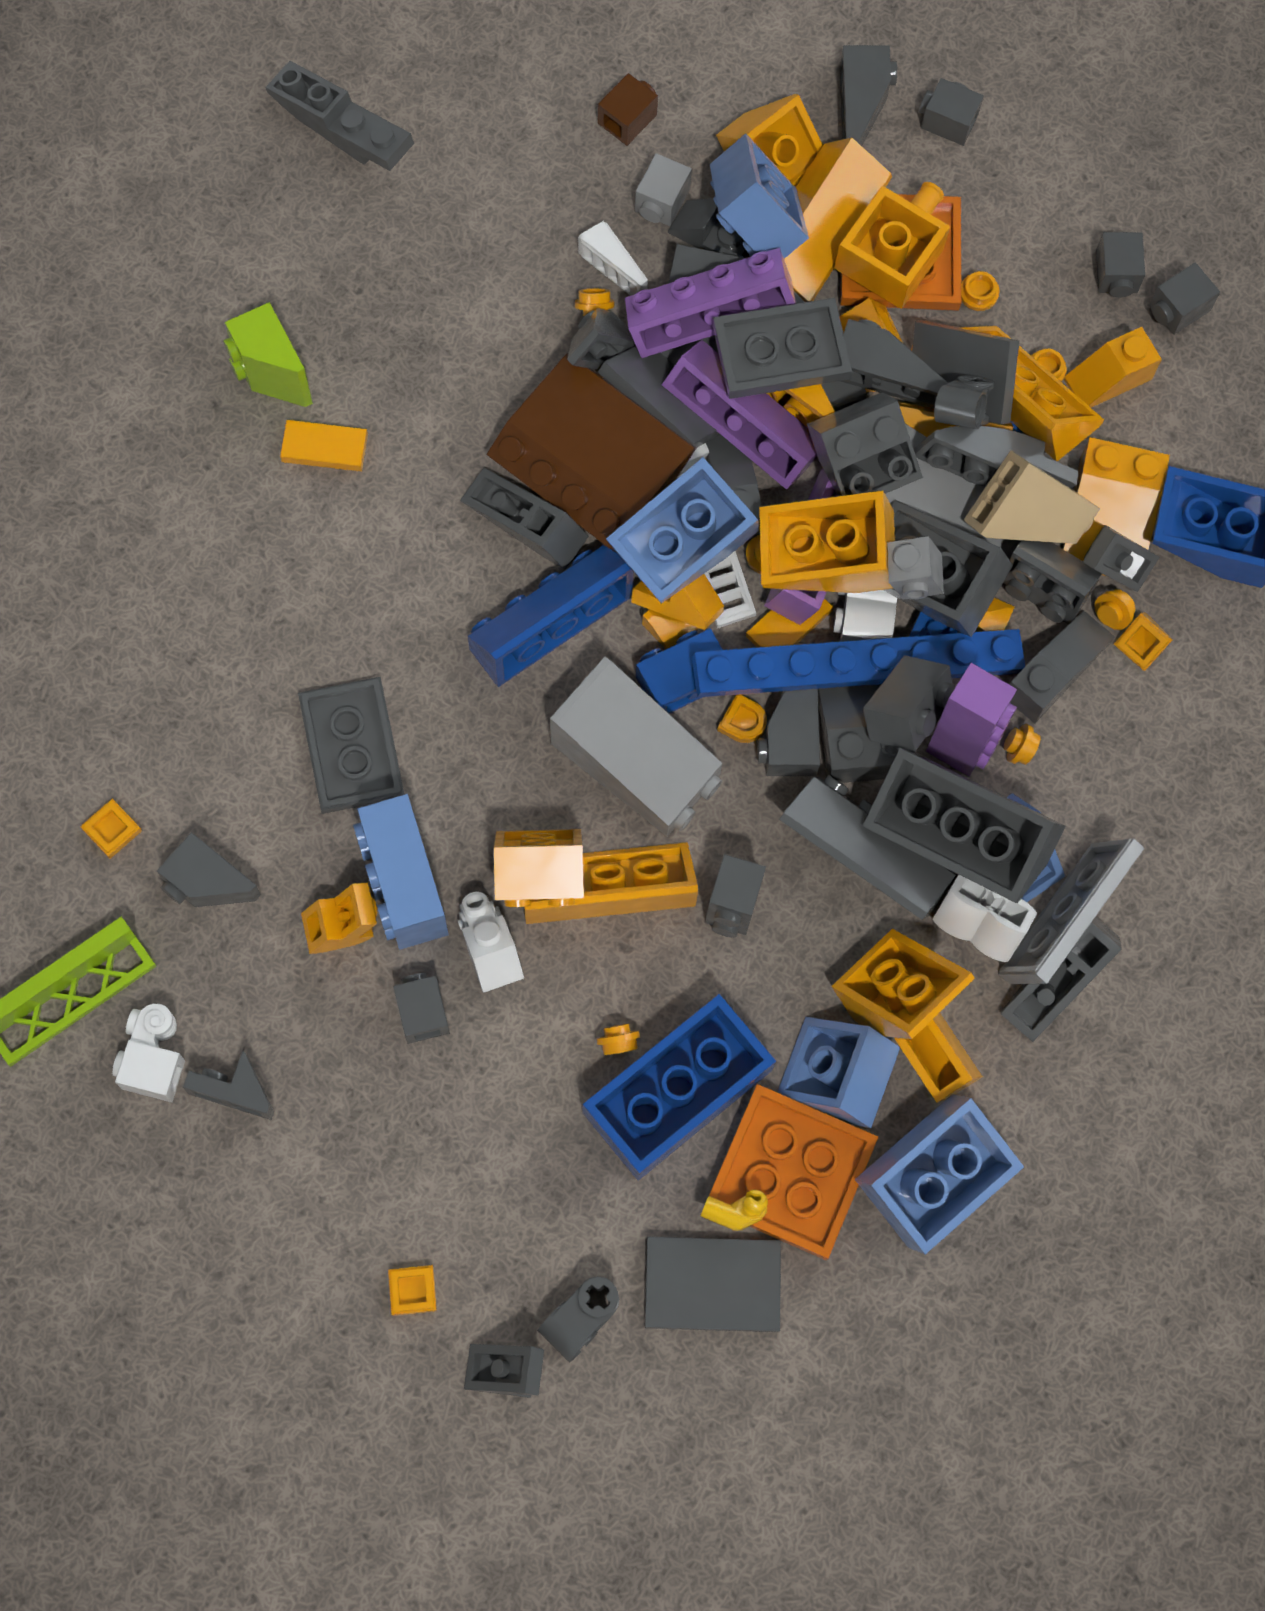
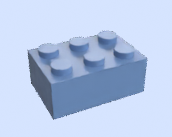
(757, 200)
(400, 872)
(939, 1173)

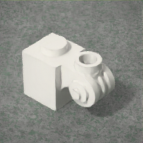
(488, 942)
(144, 1065)

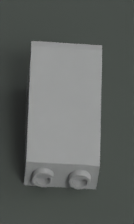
(635, 748)

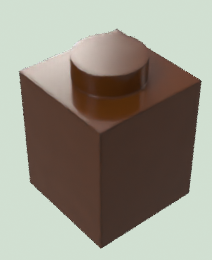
(628, 108)

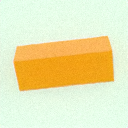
(832, 200)
(1046, 406)
(627, 883)

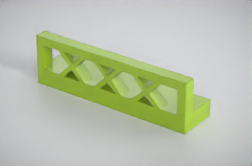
(67, 972)

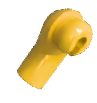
(738, 1214)

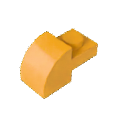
(340, 920)

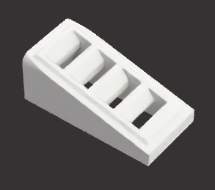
(609, 256)
(740, 612)

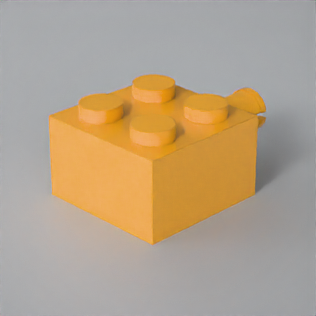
(894, 243)

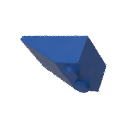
(1213, 525)

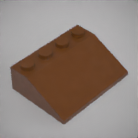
(589, 449)

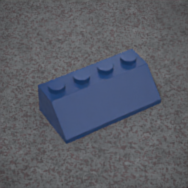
(551, 614)

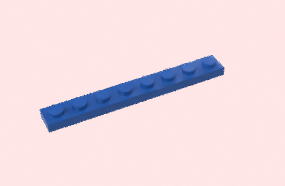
(849, 662)

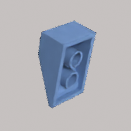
(684, 531)

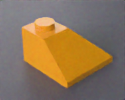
(781, 132)

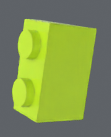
(266, 357)

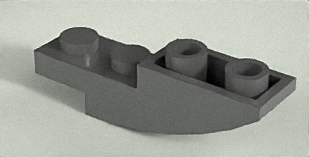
(336, 118)
(980, 452)

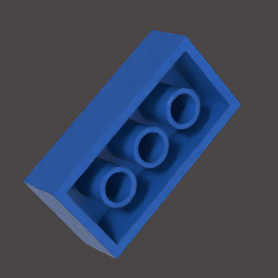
(678, 1087)

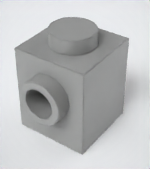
(662, 190)
(915, 568)

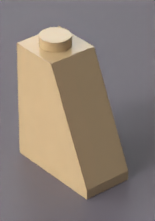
(1030, 506)

